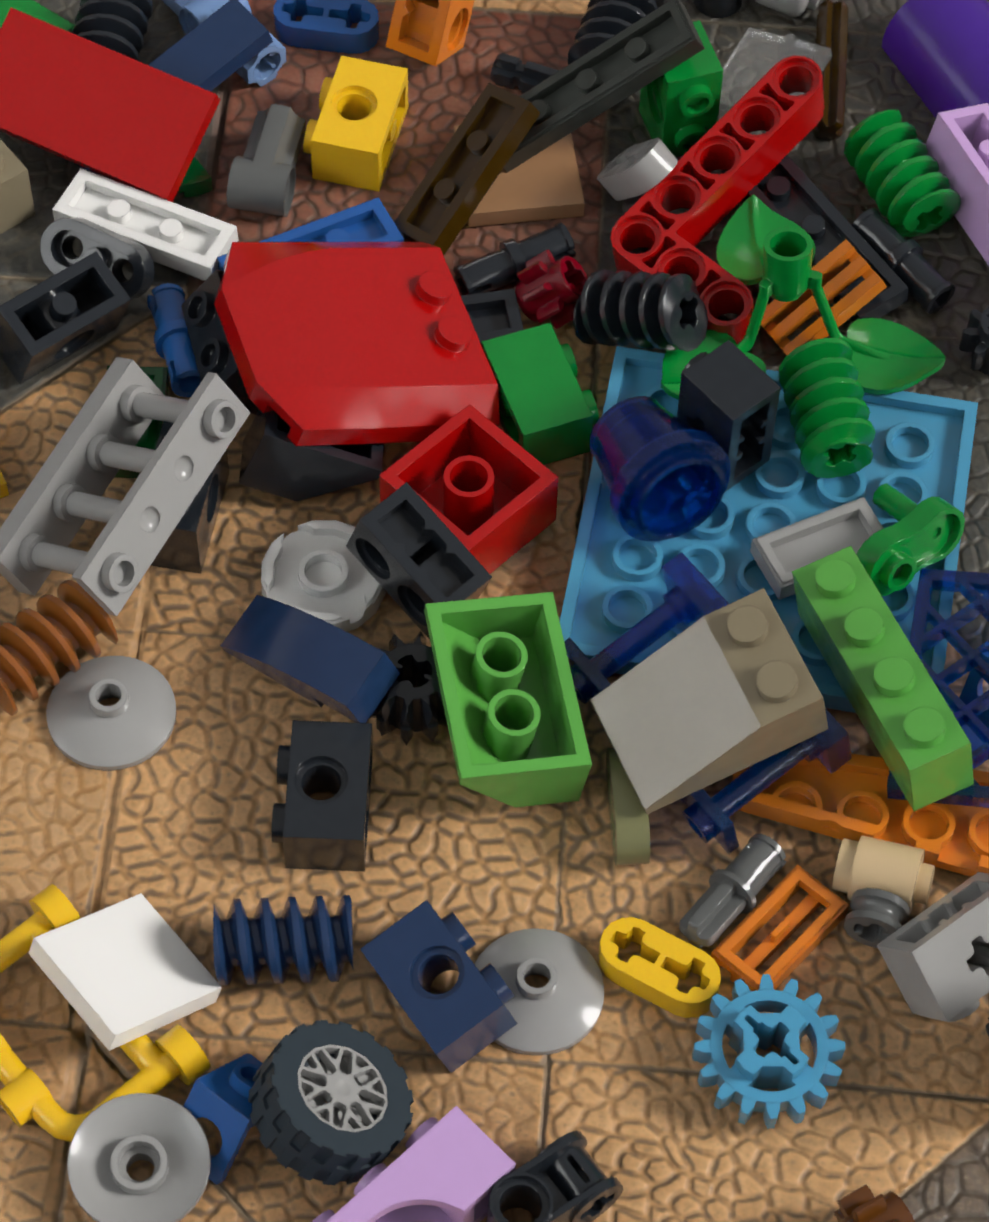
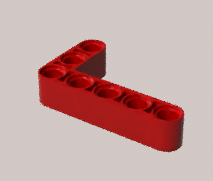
(712, 196)

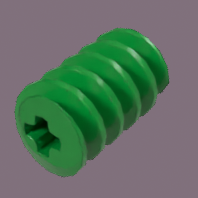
(900, 174)
(827, 408)

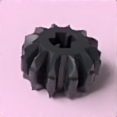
(415, 697)

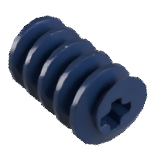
(283, 940)

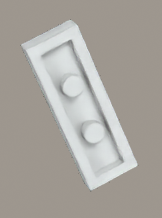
(167, 230)

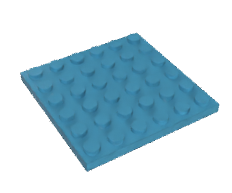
(618, 580)

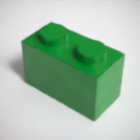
(540, 394)

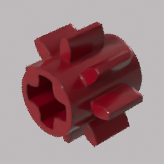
(550, 288)

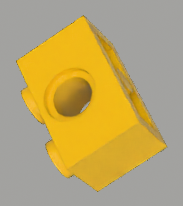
(357, 123)

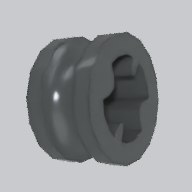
(875, 915)

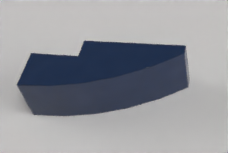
(312, 658)

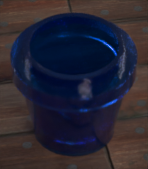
(658, 469)

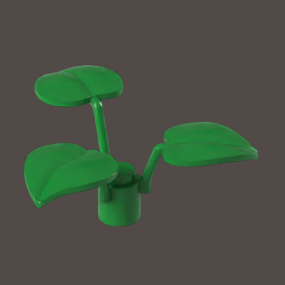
(779, 256)

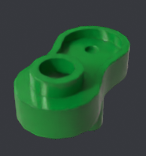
(919, 539)

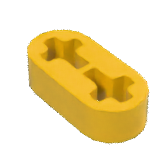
(659, 967)

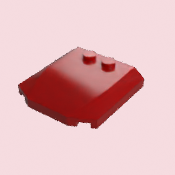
(353, 339)

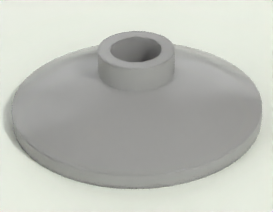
(114, 734)
(559, 1012)
(134, 1130)

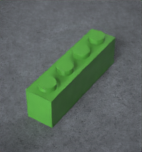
(883, 678)

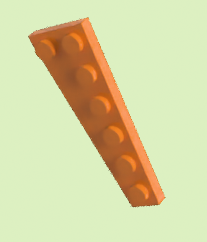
(857, 804)

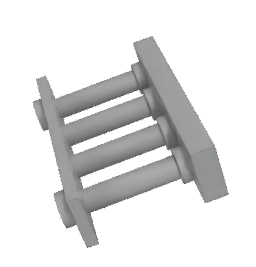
(85, 463)

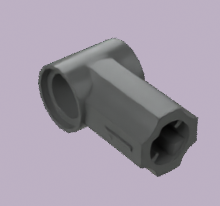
(267, 173)

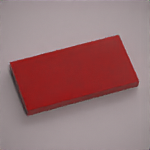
(99, 106)

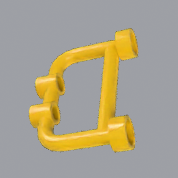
(24, 1092)

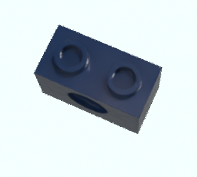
(453, 1022)

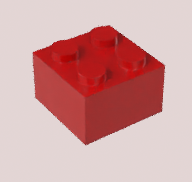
(479, 486)

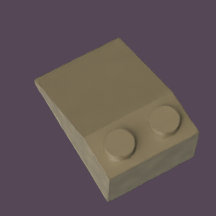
(711, 703)

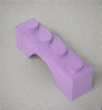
(437, 1179)

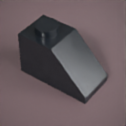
(302, 472)

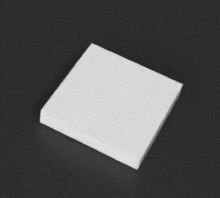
(124, 971)

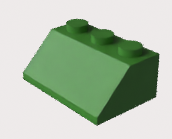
(510, 698)

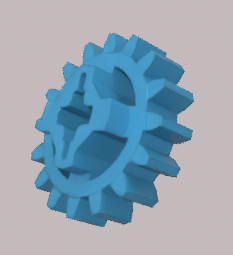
(783, 1029)

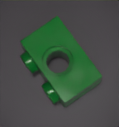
(684, 100)

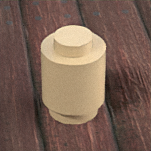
(884, 867)

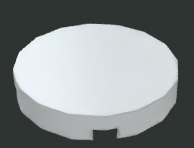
(321, 575)

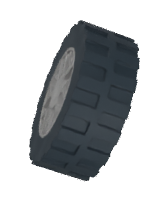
(363, 1108)

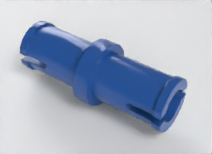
(172, 338)

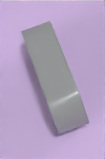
(637, 169)

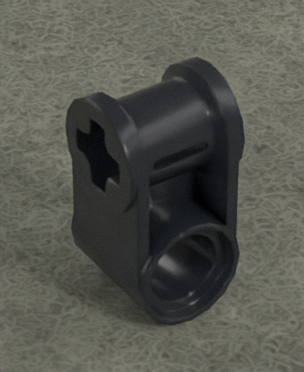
(556, 1185)

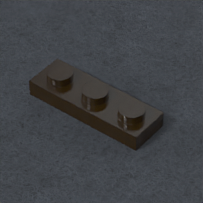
(466, 168)

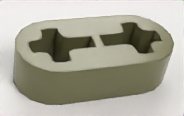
(627, 816)

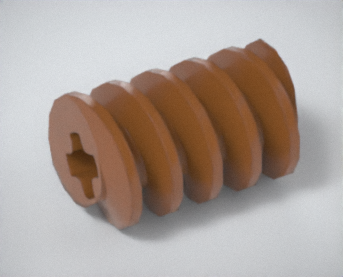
(47, 638)

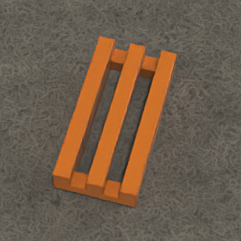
(839, 270)
(818, 894)

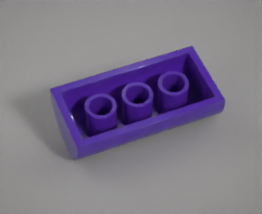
(942, 51)

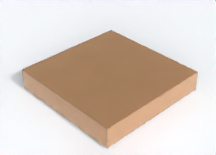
(536, 190)

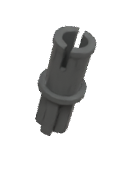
(732, 891)

